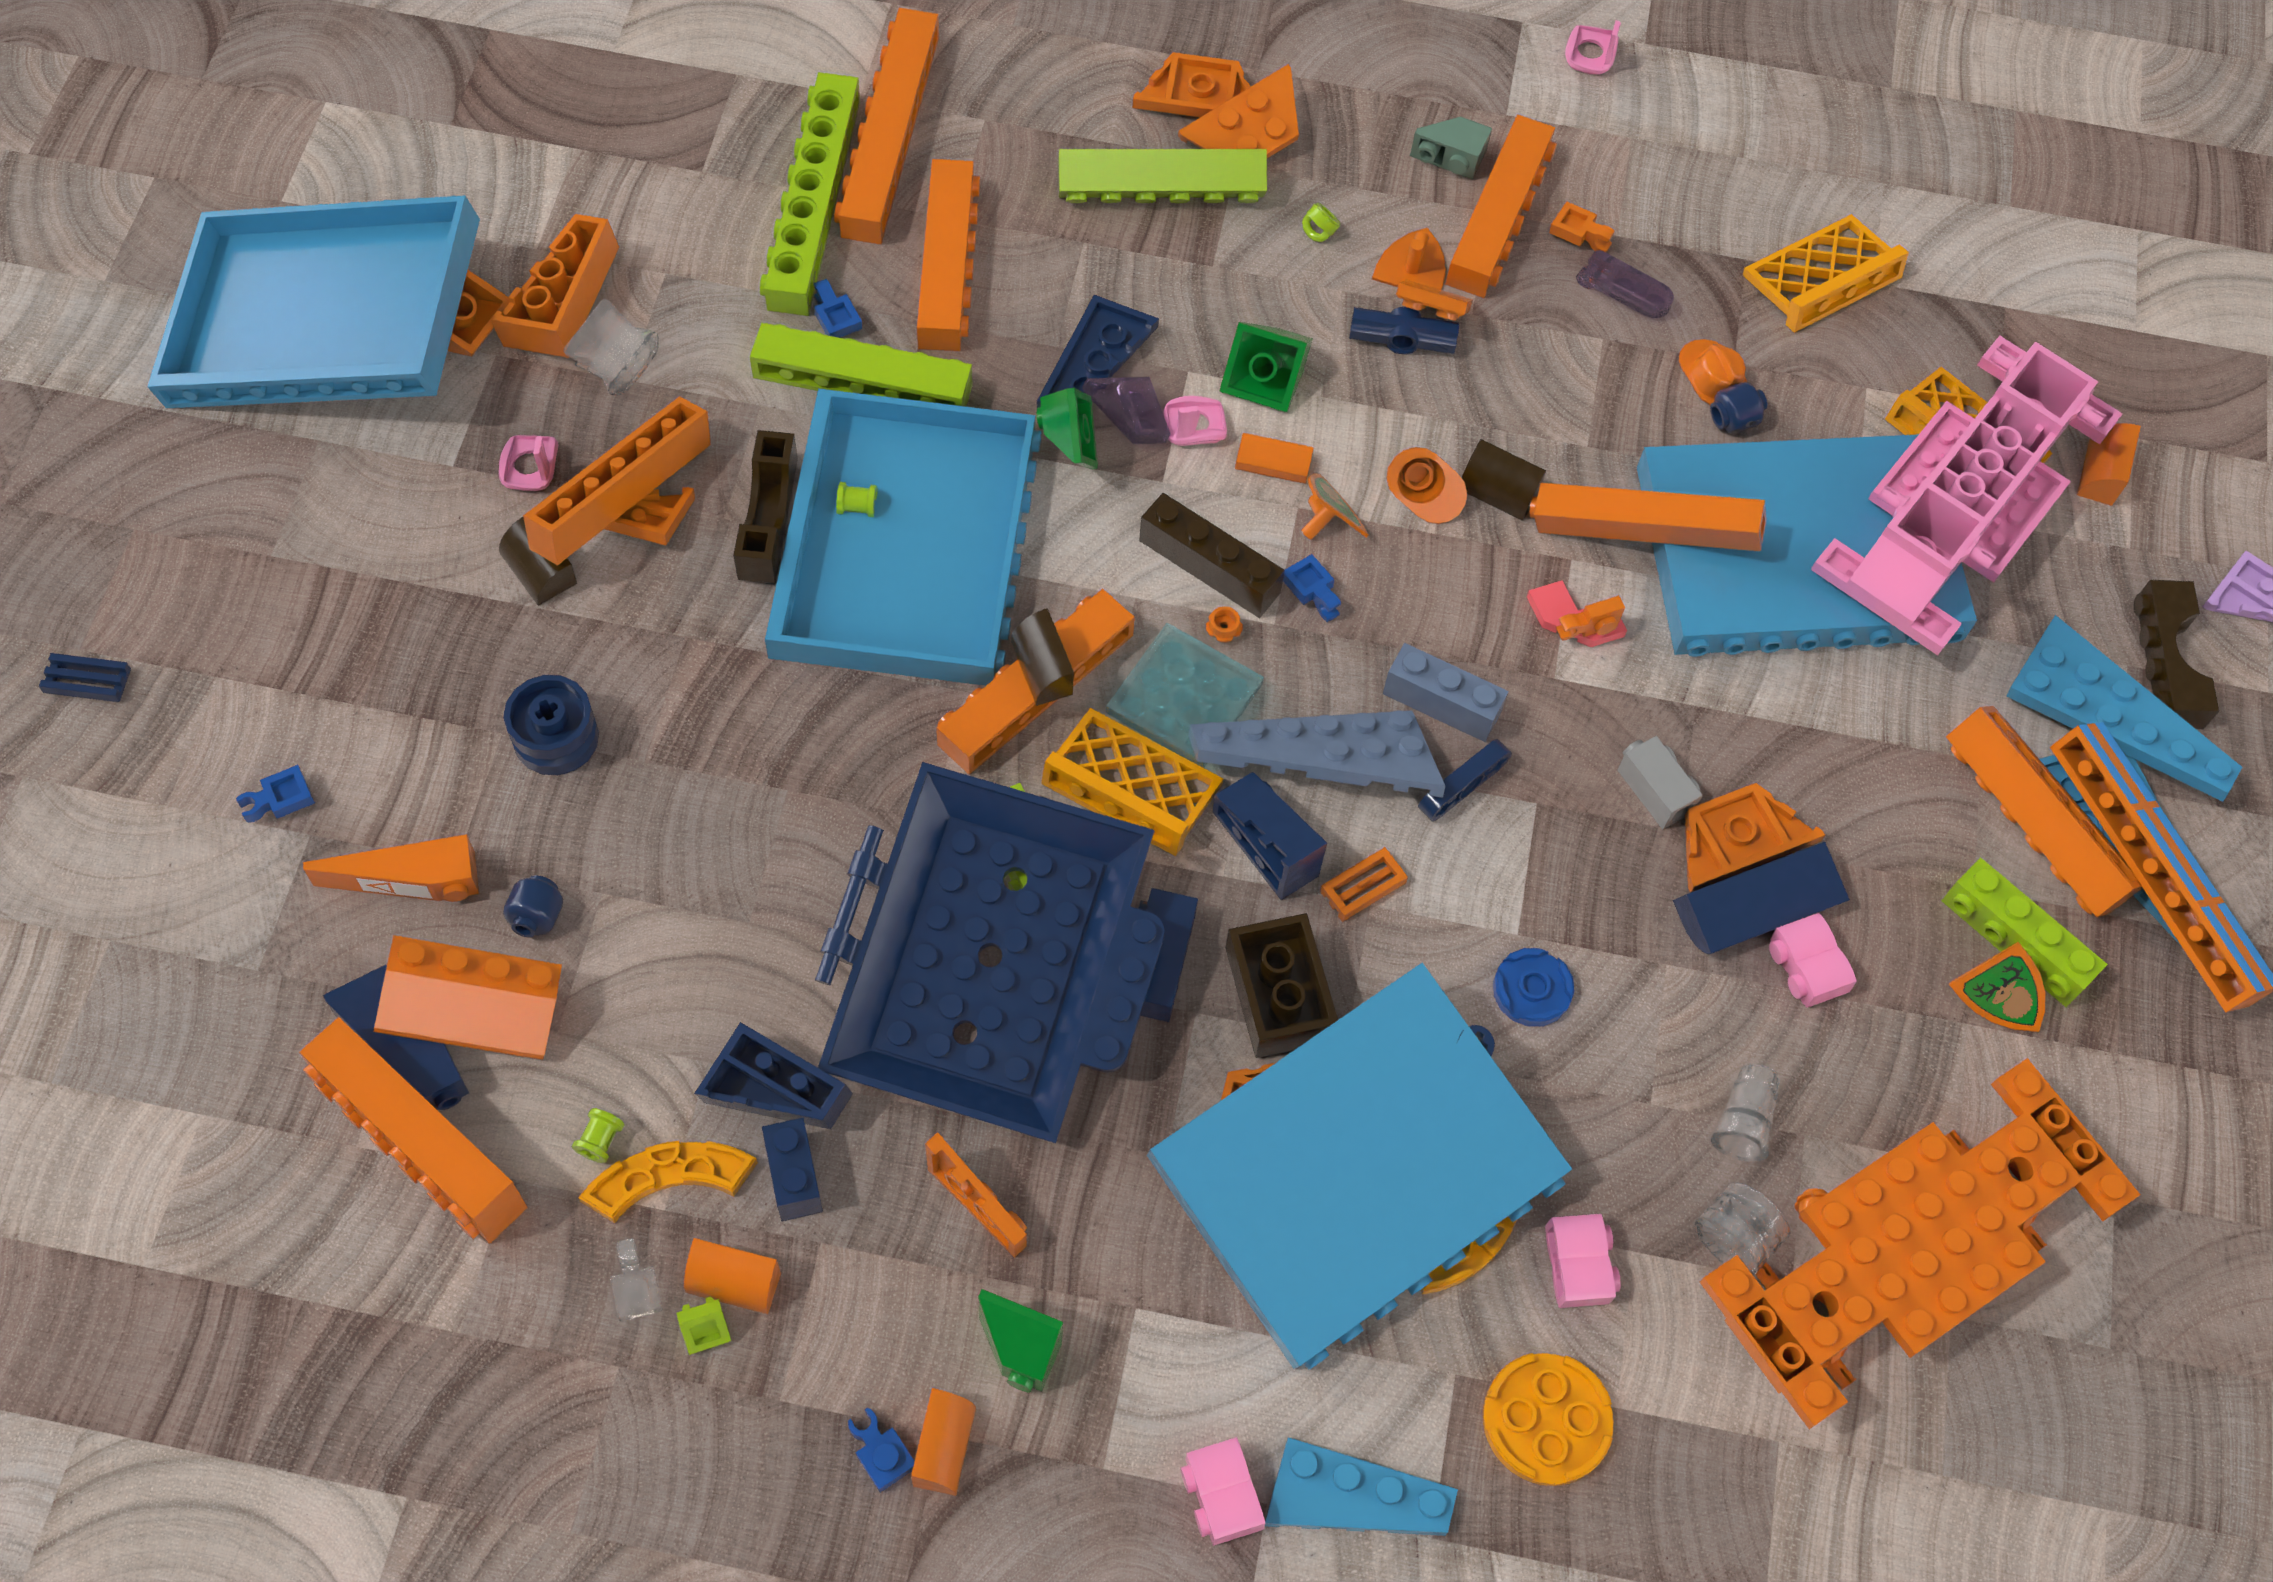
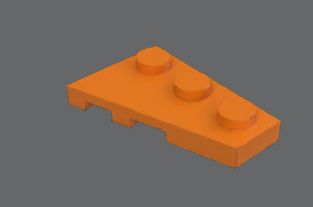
(975, 1195)

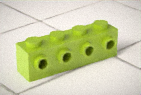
(2009, 916)

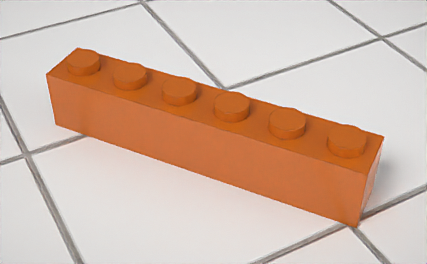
(1500, 207)
(945, 255)
(617, 480)
(1006, 704)
(2044, 811)

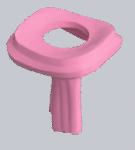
(1602, 37)
(1182, 419)
(544, 451)

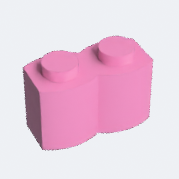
(1812, 960)
(1581, 1260)
(1224, 1492)

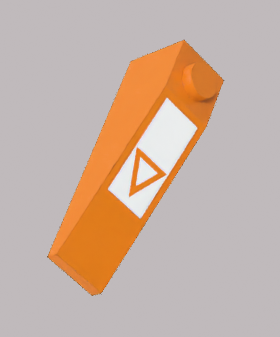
(416, 870)

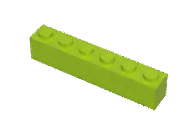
(1162, 174)
(846, 365)

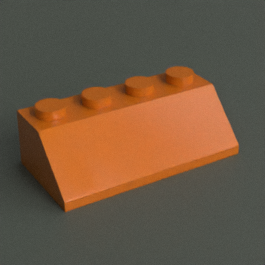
(468, 997)

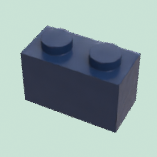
(792, 1169)

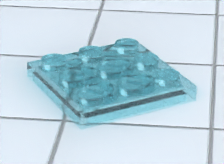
(1182, 685)

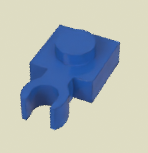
(281, 793)
(884, 1455)

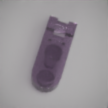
(1626, 285)

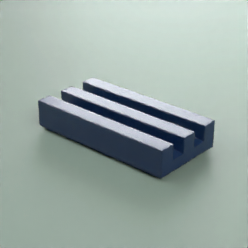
(86, 671)

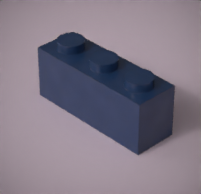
(1178, 917)

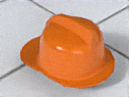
(1711, 367)
(1427, 485)

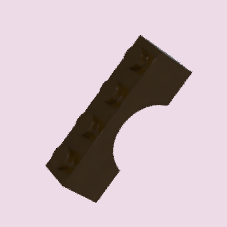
(762, 534)
(2164, 612)

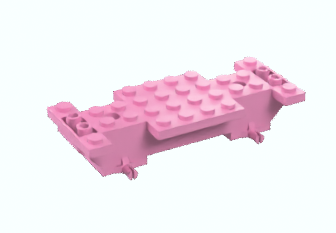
(1969, 490)

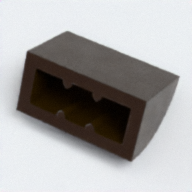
(1502, 479)
(538, 575)
(1043, 658)

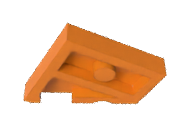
(654, 516)

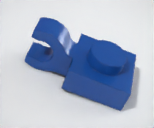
(835, 313)
(1313, 582)

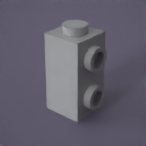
(1659, 781)

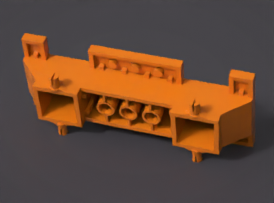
(1917, 1242)

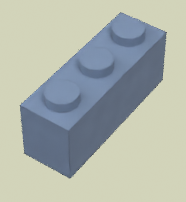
(1445, 692)

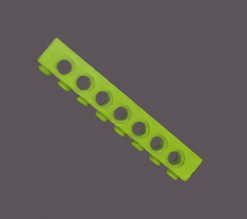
(812, 194)

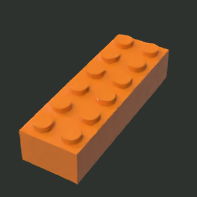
(412, 1132)

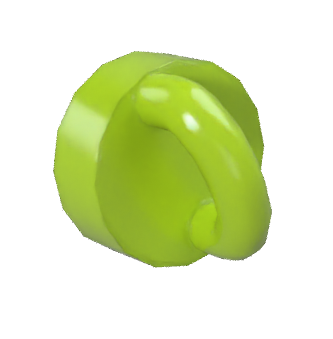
(1322, 218)

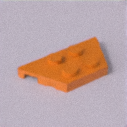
(1191, 85)
(1253, 119)
(1741, 834)

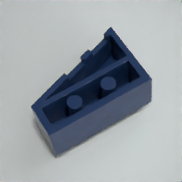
(1270, 834)
(772, 1082)

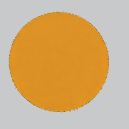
(1548, 1419)

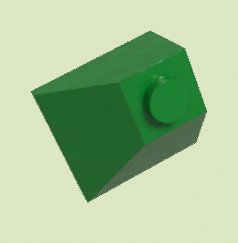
(1265, 365)
(1070, 425)
(1020, 1339)

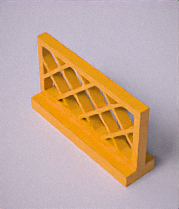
(1842, 286)
(1912, 415)
(1117, 799)

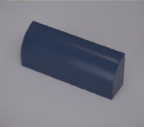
(1761, 899)

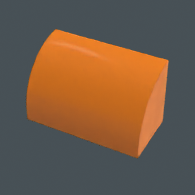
(2109, 464)
(731, 1276)
(943, 1442)

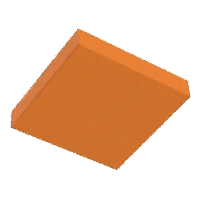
(1419, 296)

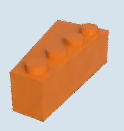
(560, 289)

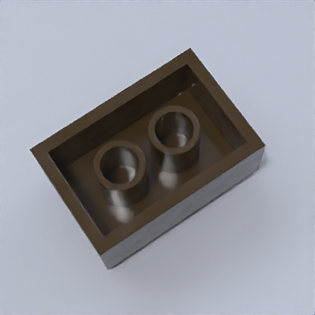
(1280, 983)

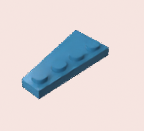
(1342, 1492)

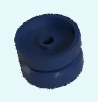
(551, 724)

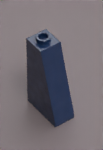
(420, 1062)

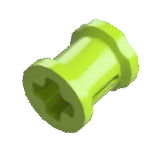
(856, 499)
(598, 1135)

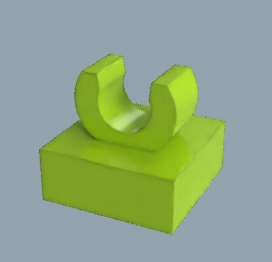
(703, 1326)

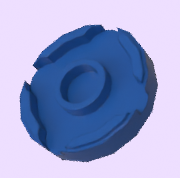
(1533, 987)

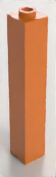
(1650, 516)

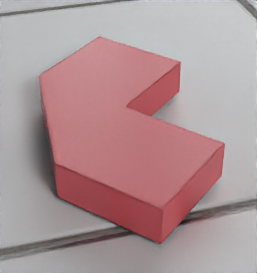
(1554, 601)

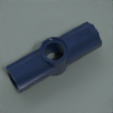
(1404, 330)

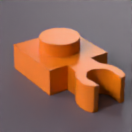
(1596, 618)

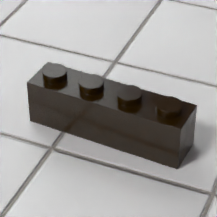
(1211, 555)

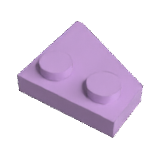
(2245, 590)

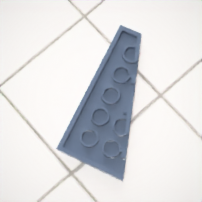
(1330, 748)

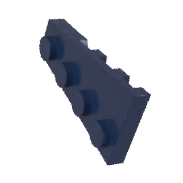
(1100, 344)

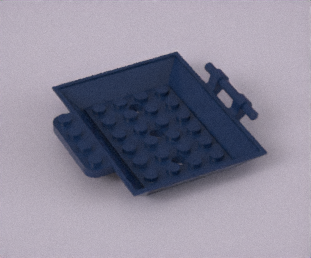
(1068, 942)

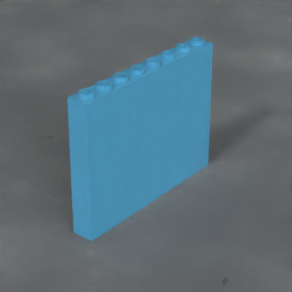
(316, 303)
(935, 565)
(1772, 596)
(1359, 1166)

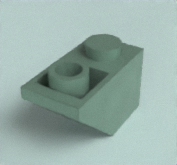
(1452, 145)

